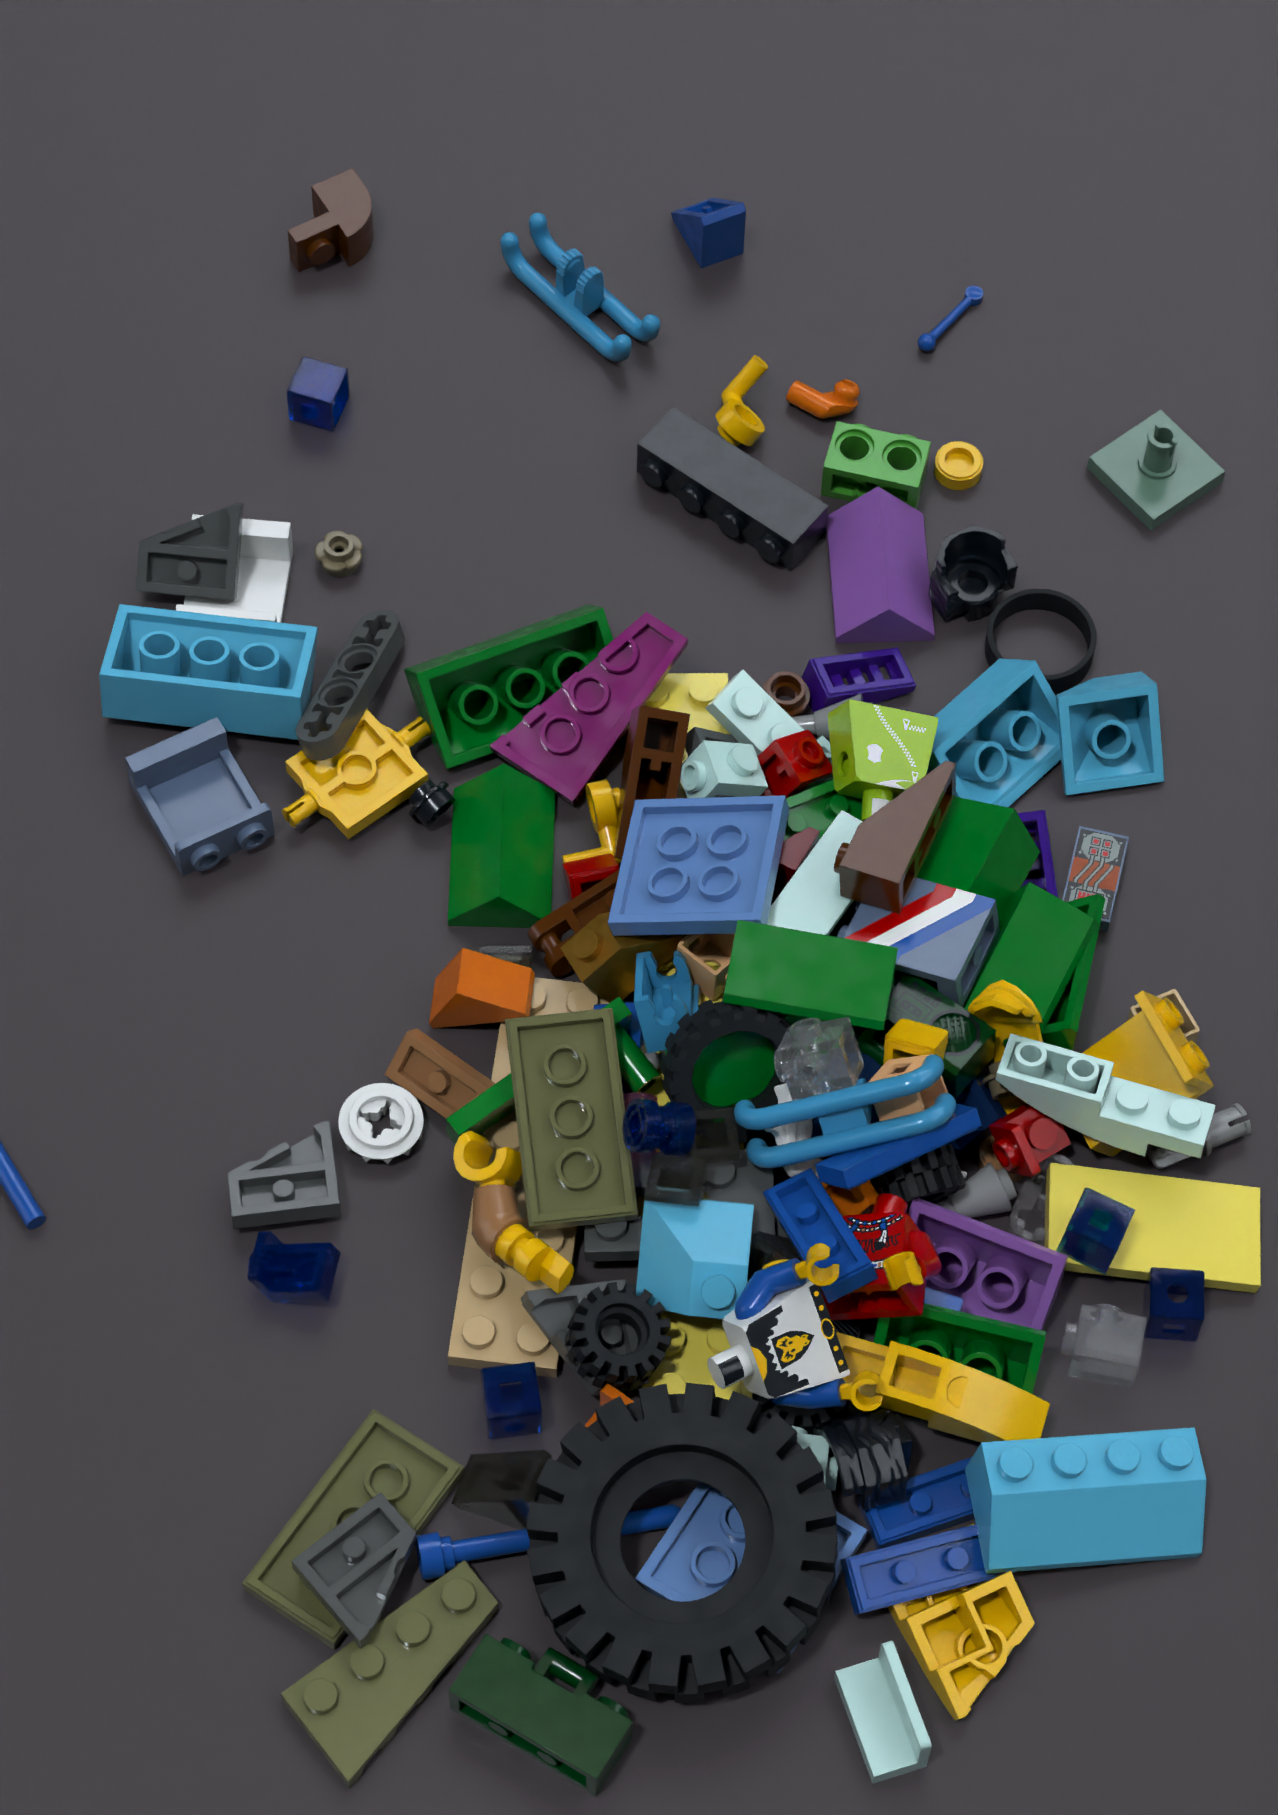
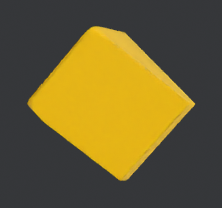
(914, 1038)

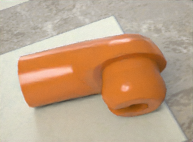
(828, 404)

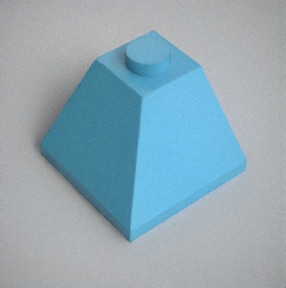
(1110, 733)
(695, 1256)

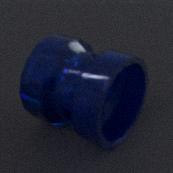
(654, 1127)

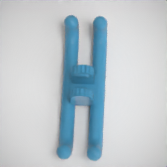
(576, 292)
(846, 1117)

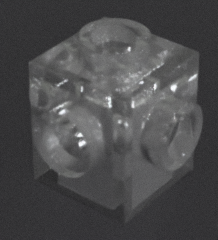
(818, 1057)

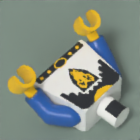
(787, 1340)

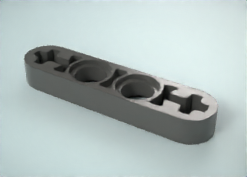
(326, 727)

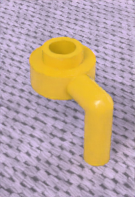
(736, 420)
(603, 810)

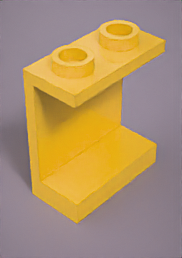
(1154, 1054)

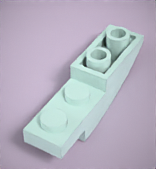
(756, 718)
(1107, 1108)

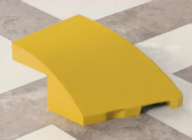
(964, 1636)

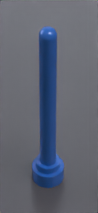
(440, 1553)

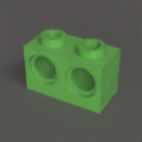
(876, 463)

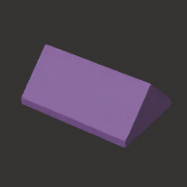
(879, 571)
(991, 1268)

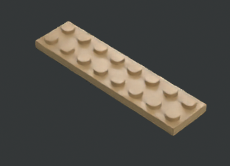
(489, 1314)

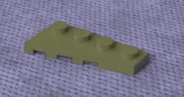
(365, 1693)

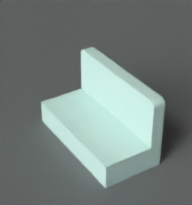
(884, 1715)

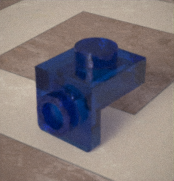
(292, 1270)

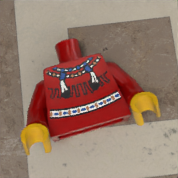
(901, 1260)

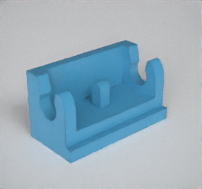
(663, 999)

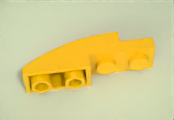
(945, 1392)

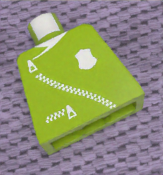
(878, 751)

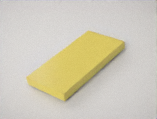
(1173, 1224)

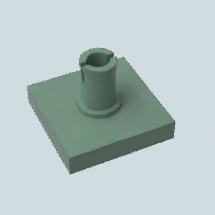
(1155, 469)

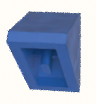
(712, 229)

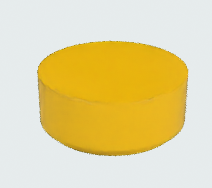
(958, 465)

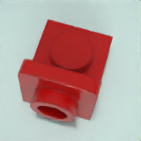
(793, 764)
(1027, 1139)

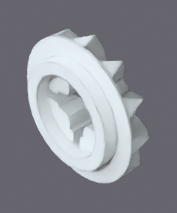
(370, 1104)

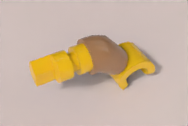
(496, 1214)

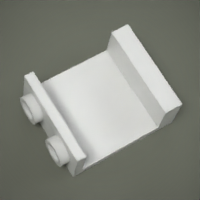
(262, 577)

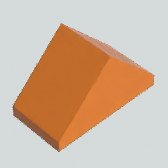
(480, 991)

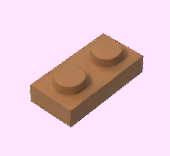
(435, 1074)

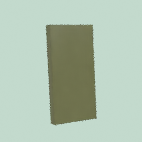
(570, 1119)
(373, 1461)

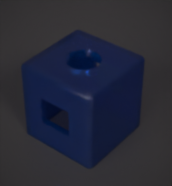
(318, 394)
(1095, 1230)
(1162, 1310)
(514, 1407)

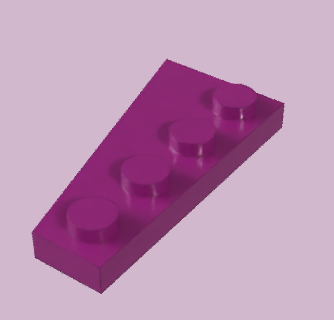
(587, 717)

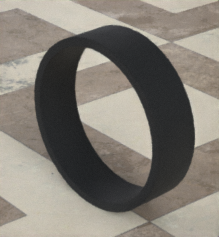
(1050, 601)

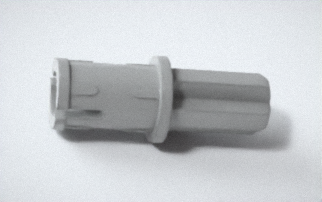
(1218, 1134)

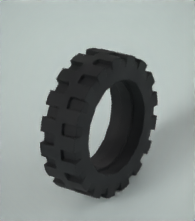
(700, 1031)

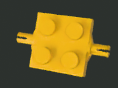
(362, 780)

